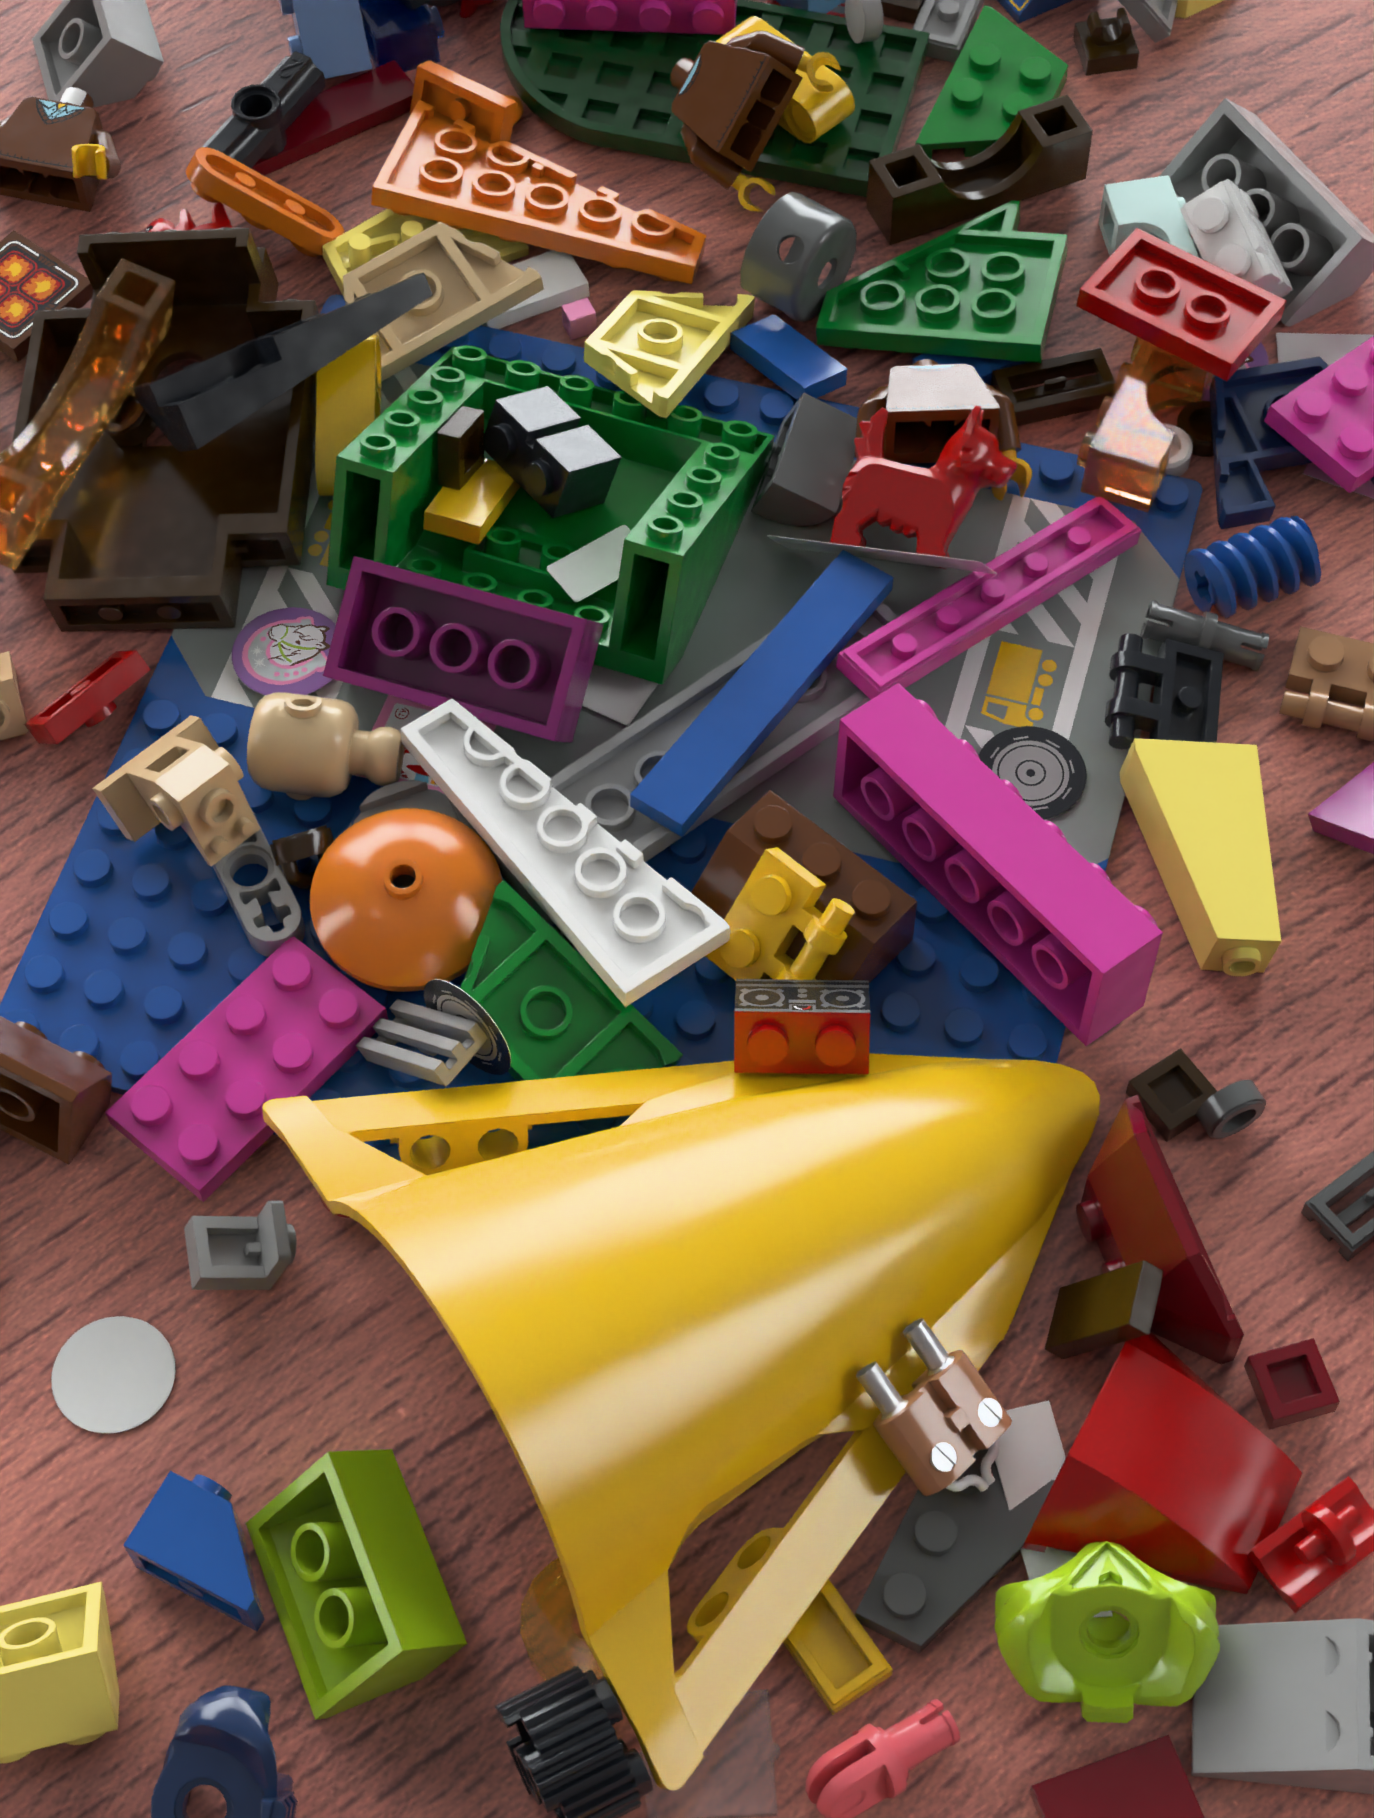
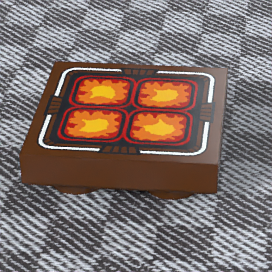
(32, 282)

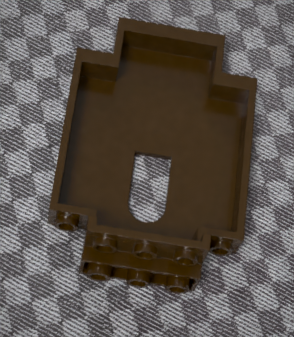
(158, 530)

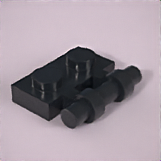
(1184, 695)

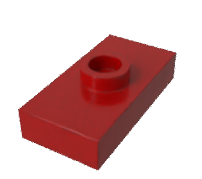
(88, 699)

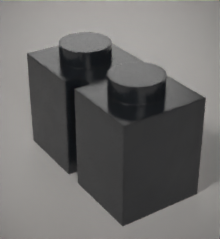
(556, 470)

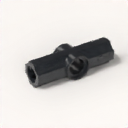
(267, 110)

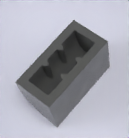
(807, 464)

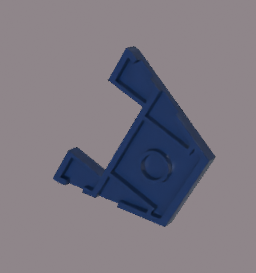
(1246, 443)

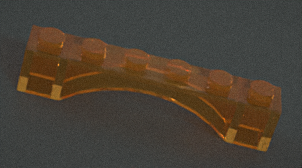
(111, 353)

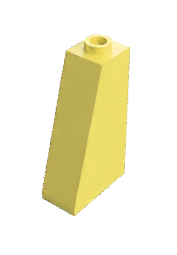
(1210, 844)

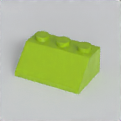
(354, 1581)

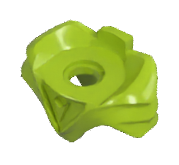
(1107, 1661)

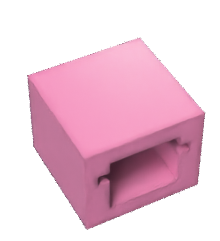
(579, 318)

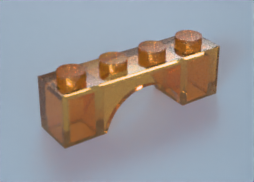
(1132, 447)

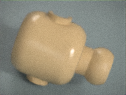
(316, 745)

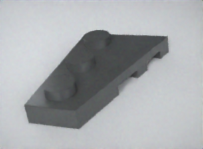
(945, 1557)

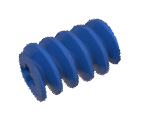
(1253, 566)

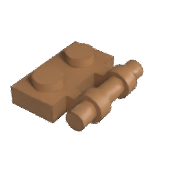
(1332, 669)

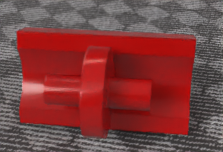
(1317, 1545)

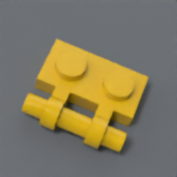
(769, 915)

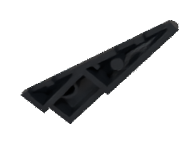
(231, 386)

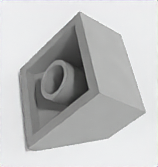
(98, 48)

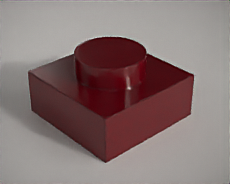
(1291, 1383)

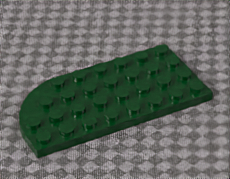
(620, 95)

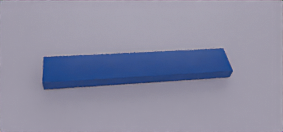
(761, 693)

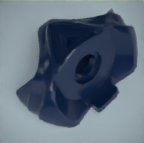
(227, 1746)

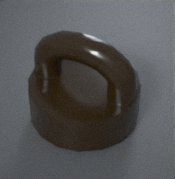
(300, 846)

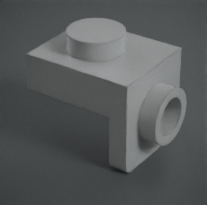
(240, 1249)

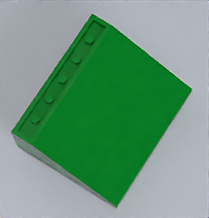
(675, 488)

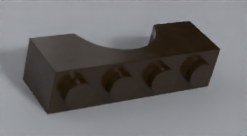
(1035, 155)

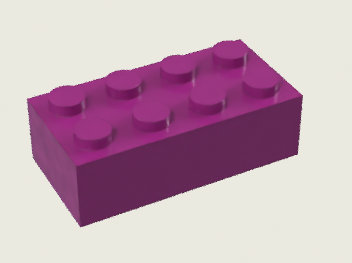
(452, 641)

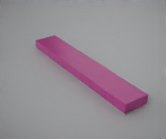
(986, 601)

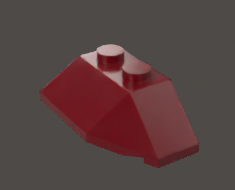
(1139, 1216)

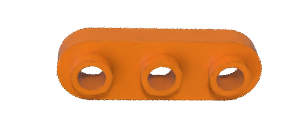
(262, 201)

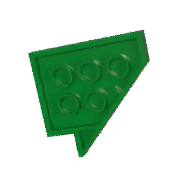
(960, 294)

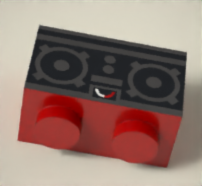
(801, 1026)

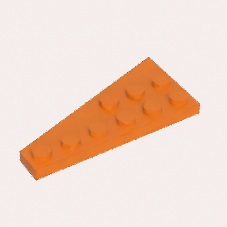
(521, 197)

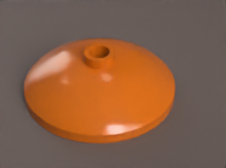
(411, 933)

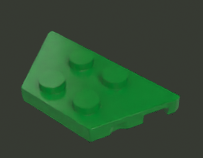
(989, 84)
(553, 1002)

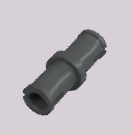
(1205, 633)

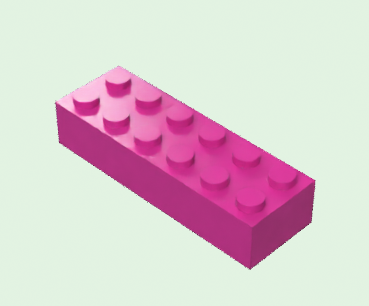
(995, 863)

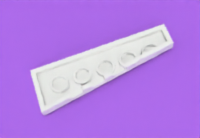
(592, 886)

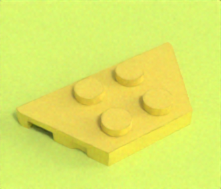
(663, 344)

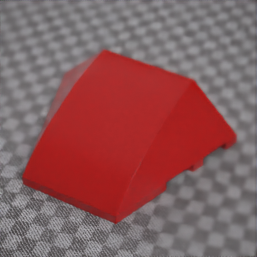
(1168, 1475)

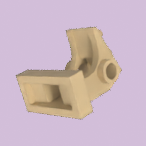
(185, 784)

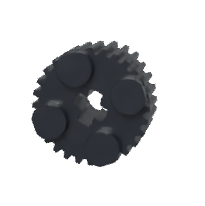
(571, 1749)

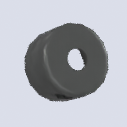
(819, 239)

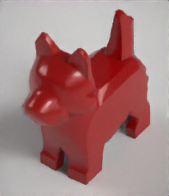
(915, 498)

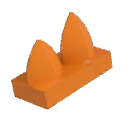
(465, 99)

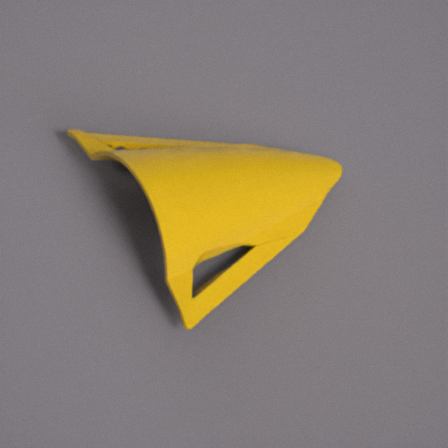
(697, 1303)

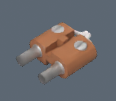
(941, 1419)

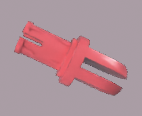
(877, 1761)

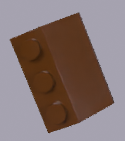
(882, 910)
(49, 1092)

